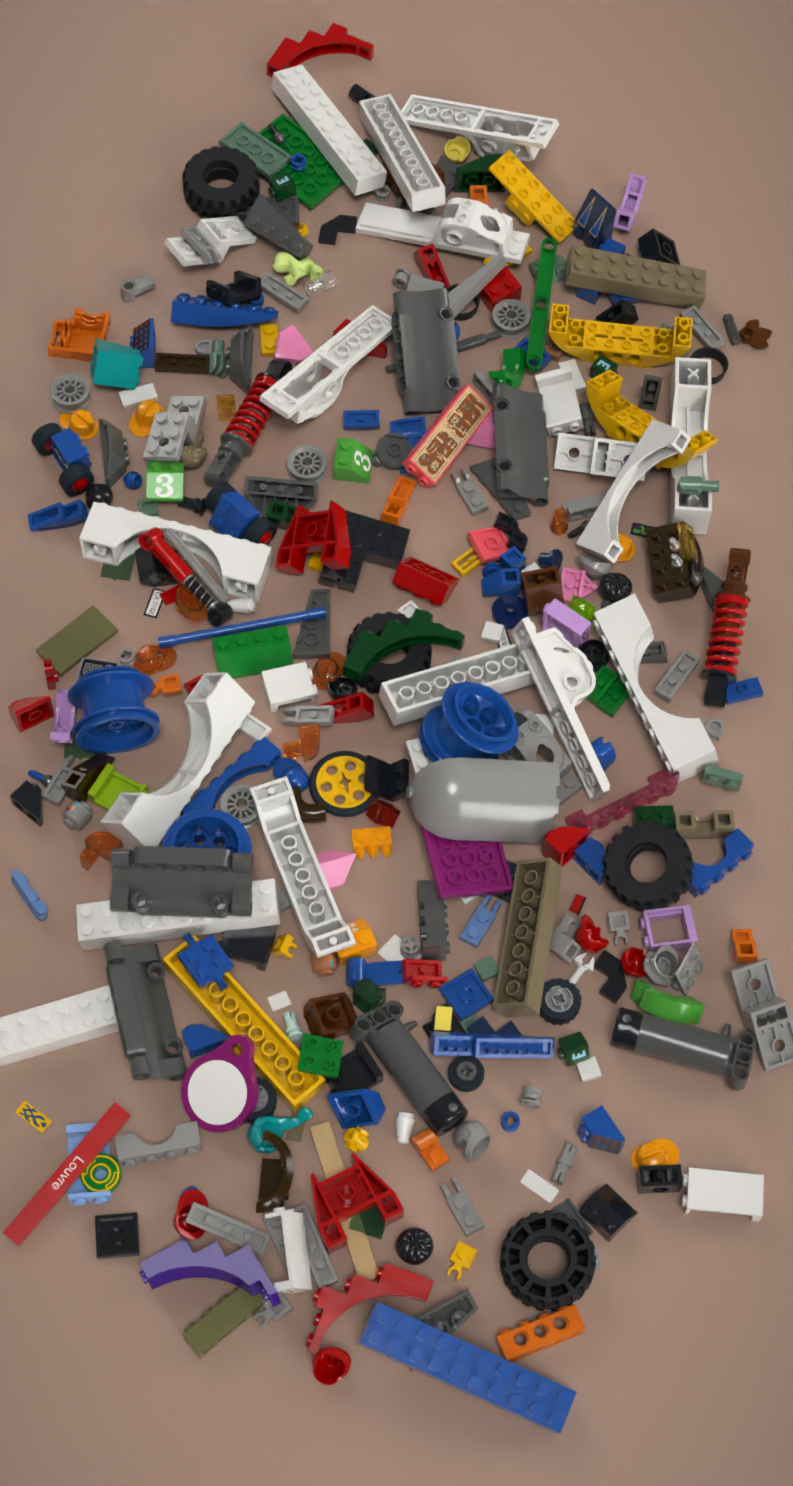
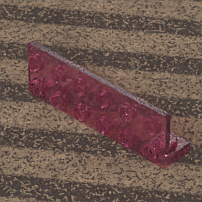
(659, 785)

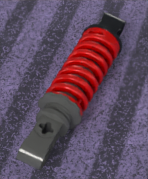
(246, 425)

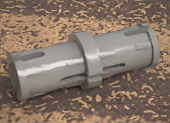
(564, 1163)

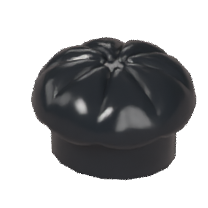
(615, 587)
(595, 653)
(414, 1246)

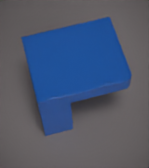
(512, 559)

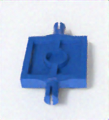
(205, 961)

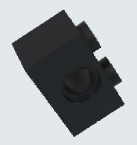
(659, 1179)

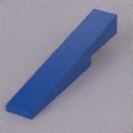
(490, 1045)

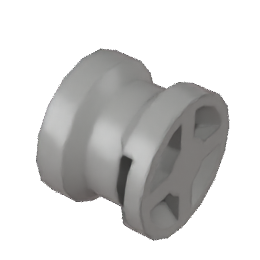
(402, 278)
(413, 944)
(531, 1097)

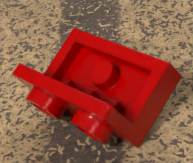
(422, 972)

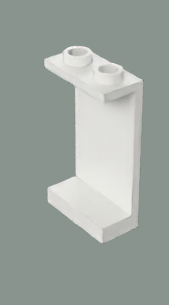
(560, 401)
(723, 1192)
(295, 1250)

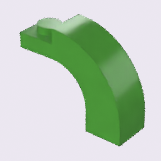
(670, 1007)

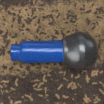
(44, 779)

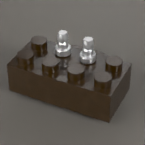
(668, 568)

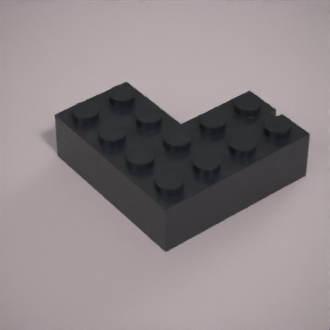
(369, 541)

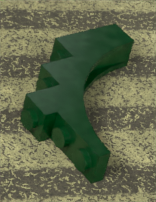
(395, 636)

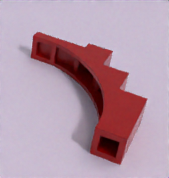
(314, 44)
(391, 1282)

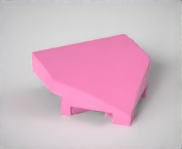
(291, 346)
(575, 584)

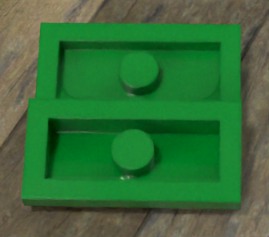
(608, 692)

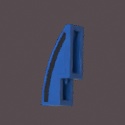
(58, 516)

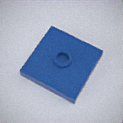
(466, 994)

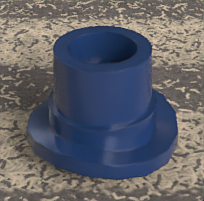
(550, 559)

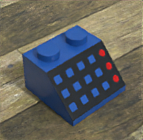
(145, 341)
(600, 1132)

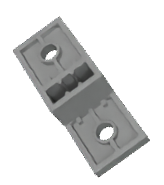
(174, 428)
(764, 1012)

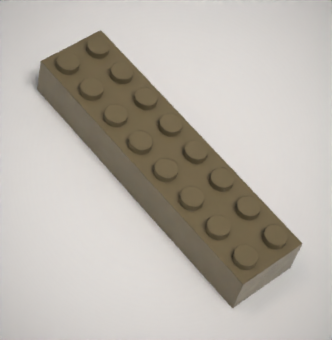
(635, 277)
(527, 937)

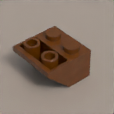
(540, 588)

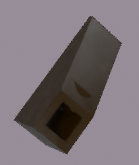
(83, 776)

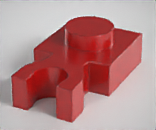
(51, 676)

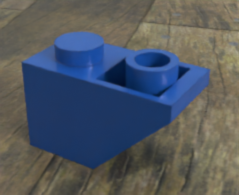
(501, 583)

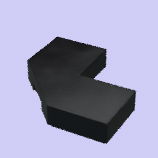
(341, 223)
(510, 526)
(616, 982)

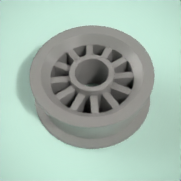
(511, 318)
(70, 393)
(310, 456)
(230, 805)

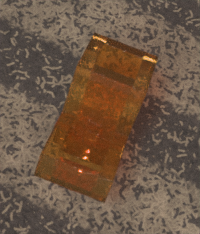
(307, 746)
(99, 845)

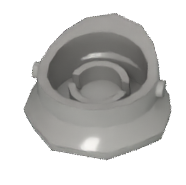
(661, 965)

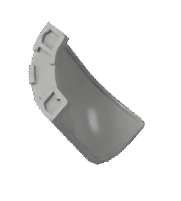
(486, 799)

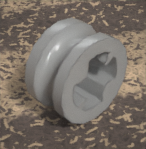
(382, 197)
(121, 655)

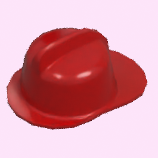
(183, 1207)

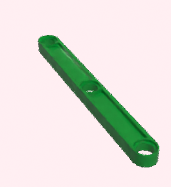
(540, 314)

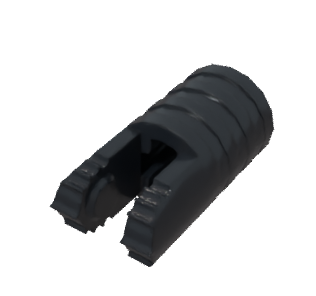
(358, 93)

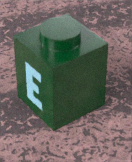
(282, 187)
(601, 365)
(573, 1049)

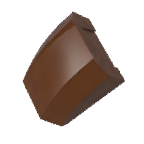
(330, 1015)

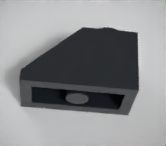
(620, 312)
(29, 801)

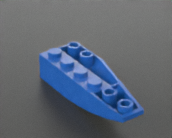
(217, 314)

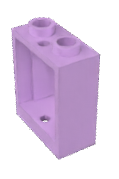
(568, 622)
(683, 912)

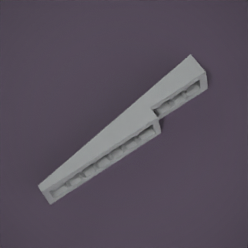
(469, 288)

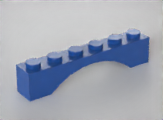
(258, 759)

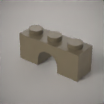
(717, 825)

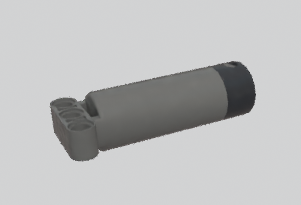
(686, 1045)
(410, 1066)

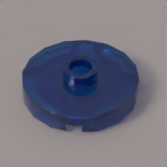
(509, 618)

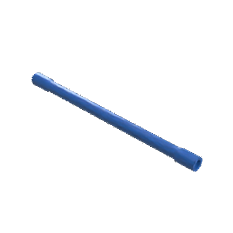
(173, 640)

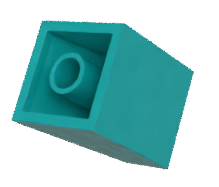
(115, 365)

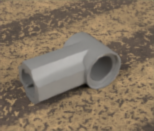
(136, 286)

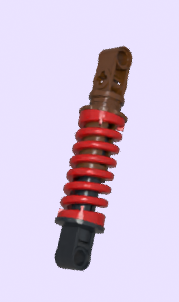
(728, 616)

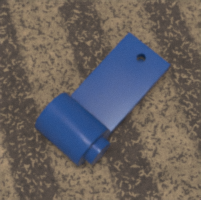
(378, 972)

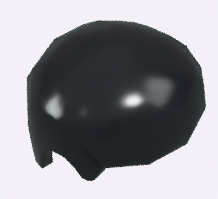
(98, 493)
(342, 687)

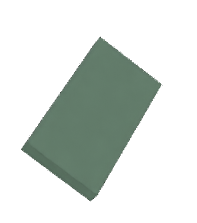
(265, 154)

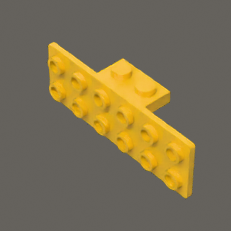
(530, 198)

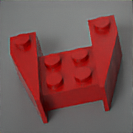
(312, 533)
(348, 1196)

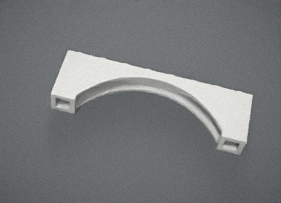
(655, 445)

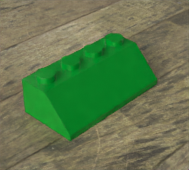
(252, 651)

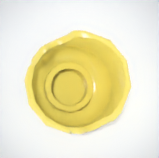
(457, 149)

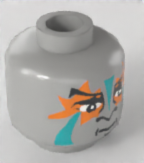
(77, 815)

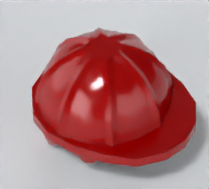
(589, 936)
(330, 1365)

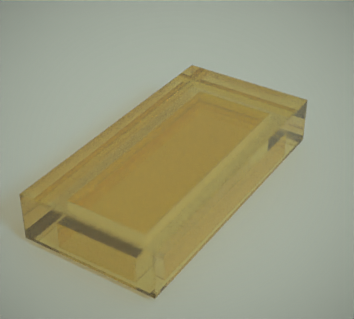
(686, 541)

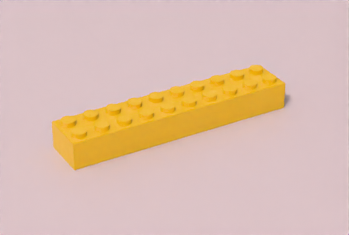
(238, 1014)

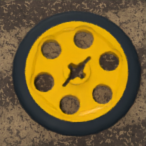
(319, 777)

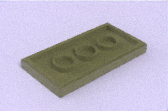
(77, 640)

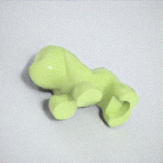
(295, 269)

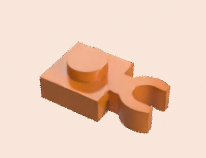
(168, 685)

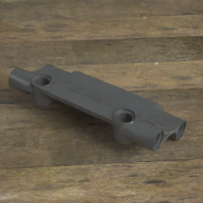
(425, 350)
(520, 444)
(181, 881)
(143, 1012)

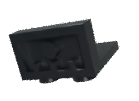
(386, 779)

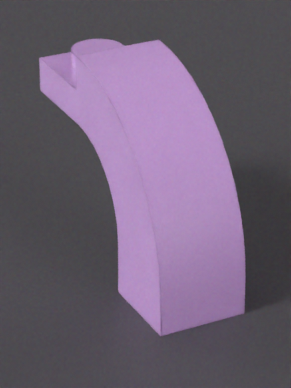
(631, 202)
(64, 719)

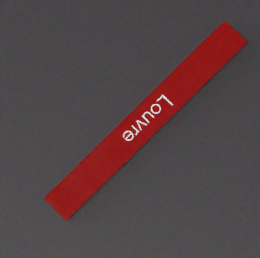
(66, 1174)

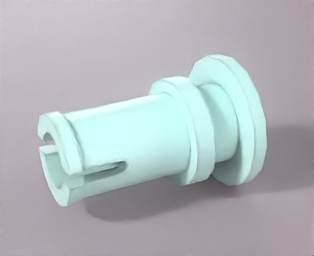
(293, 1032)

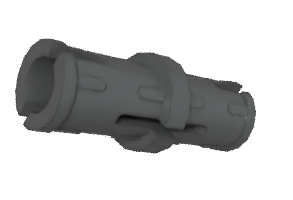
(588, 419)

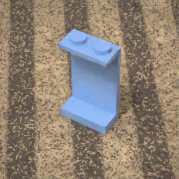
(77, 1193)

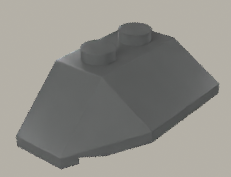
(241, 359)
(113, 452)
(294, 492)

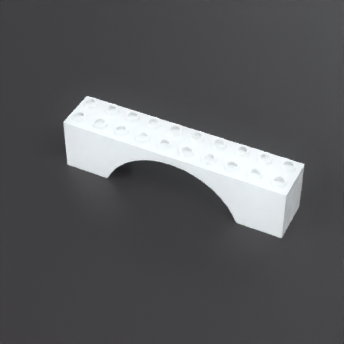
(689, 411)
(114, 532)
(215, 714)
(680, 740)

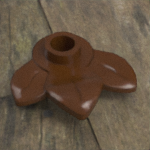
(756, 335)

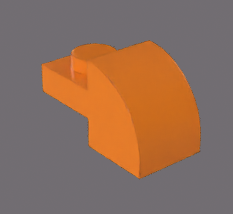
(743, 946)
(428, 1148)

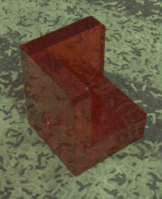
(383, 813)

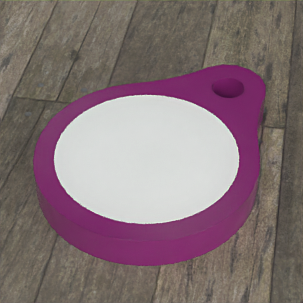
(222, 1086)

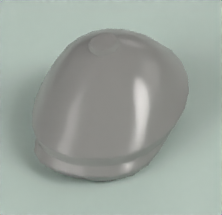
(594, 566)

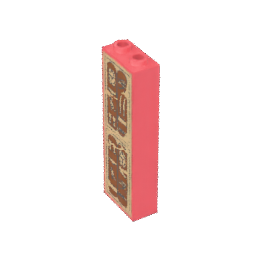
(447, 436)

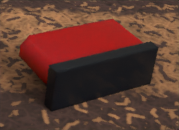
(577, 904)

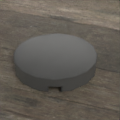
(393, 450)

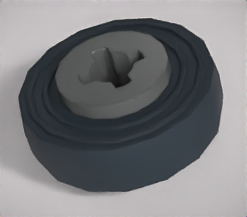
(466, 1081)

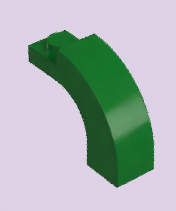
(512, 369)

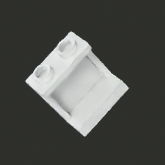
(288, 685)

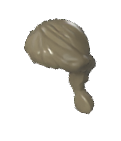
(193, 454)

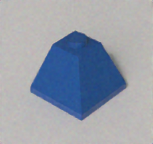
(357, 1107)

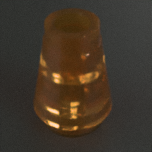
(559, 522)

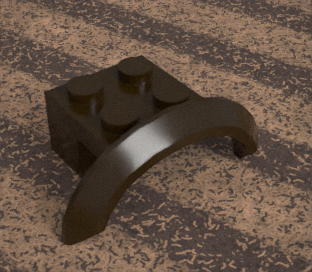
(275, 1176)

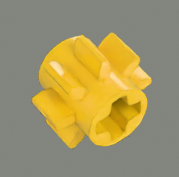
(356, 1139)

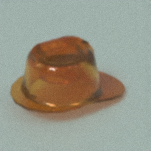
(188, 604)
(154, 659)
(327, 669)

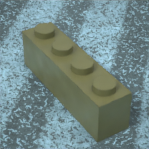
(222, 1320)

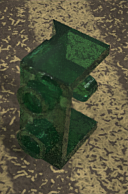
(368, 995)

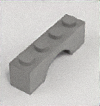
(183, 1141)

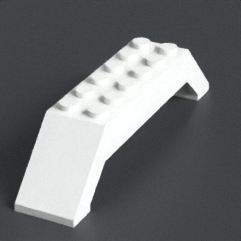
(299, 869)

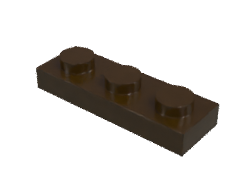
(182, 363)

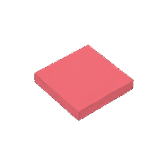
(488, 543)

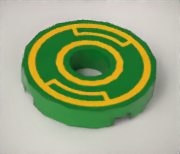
(112, 1179)

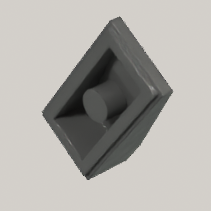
(655, 653)

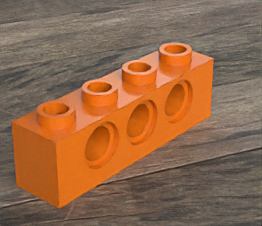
(512, 1352)

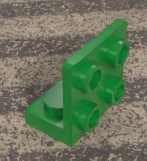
(320, 1056)

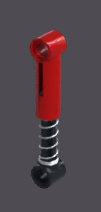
(154, 541)

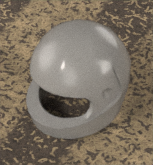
(472, 1135)

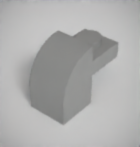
(562, 940)

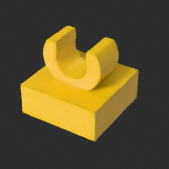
(282, 945)

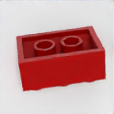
(425, 580)

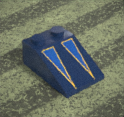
(594, 220)

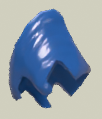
(604, 752)

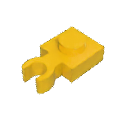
(461, 1258)

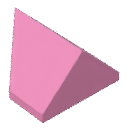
(485, 434)
(335, 866)

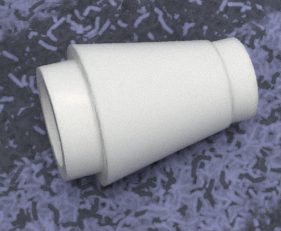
(243, 605)
(404, 1127)

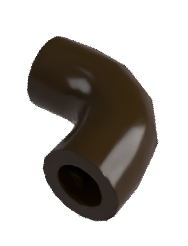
(309, 812)

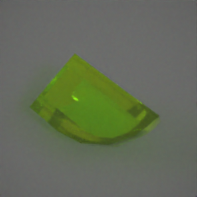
(583, 608)

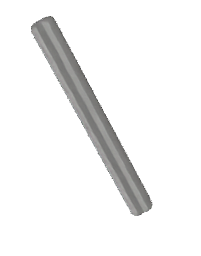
(196, 566)

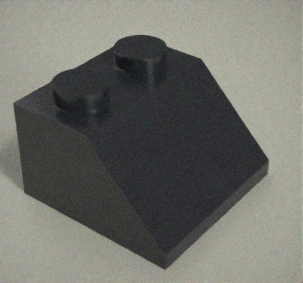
(658, 247)
(151, 570)
(607, 1212)

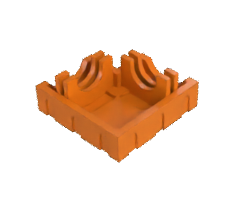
(78, 336)

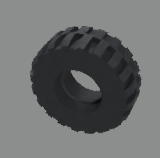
(220, 164)
(417, 657)
(639, 839)
(557, 1230)

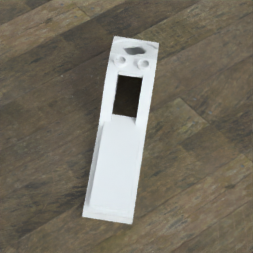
(468, 120)
(461, 217)
(339, 354)
(563, 685)

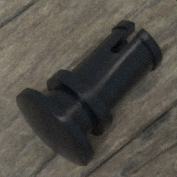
(196, 505)

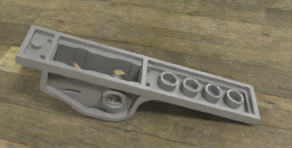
(534, 738)

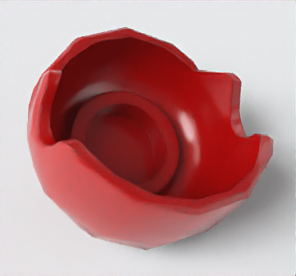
(632, 962)

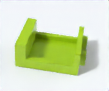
(110, 785)

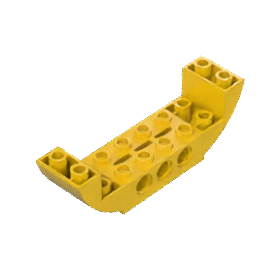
(619, 342)
(628, 422)

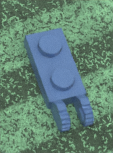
(29, 896)
(480, 922)

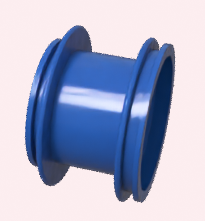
(113, 710)
(469, 724)
(210, 827)

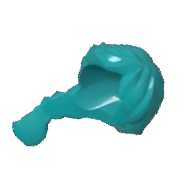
(276, 1125)

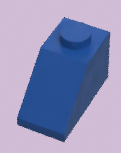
(590, 859)
(201, 1039)

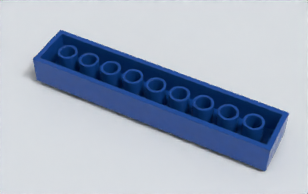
(467, 1368)

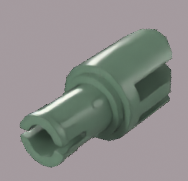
(218, 359)
(696, 485)

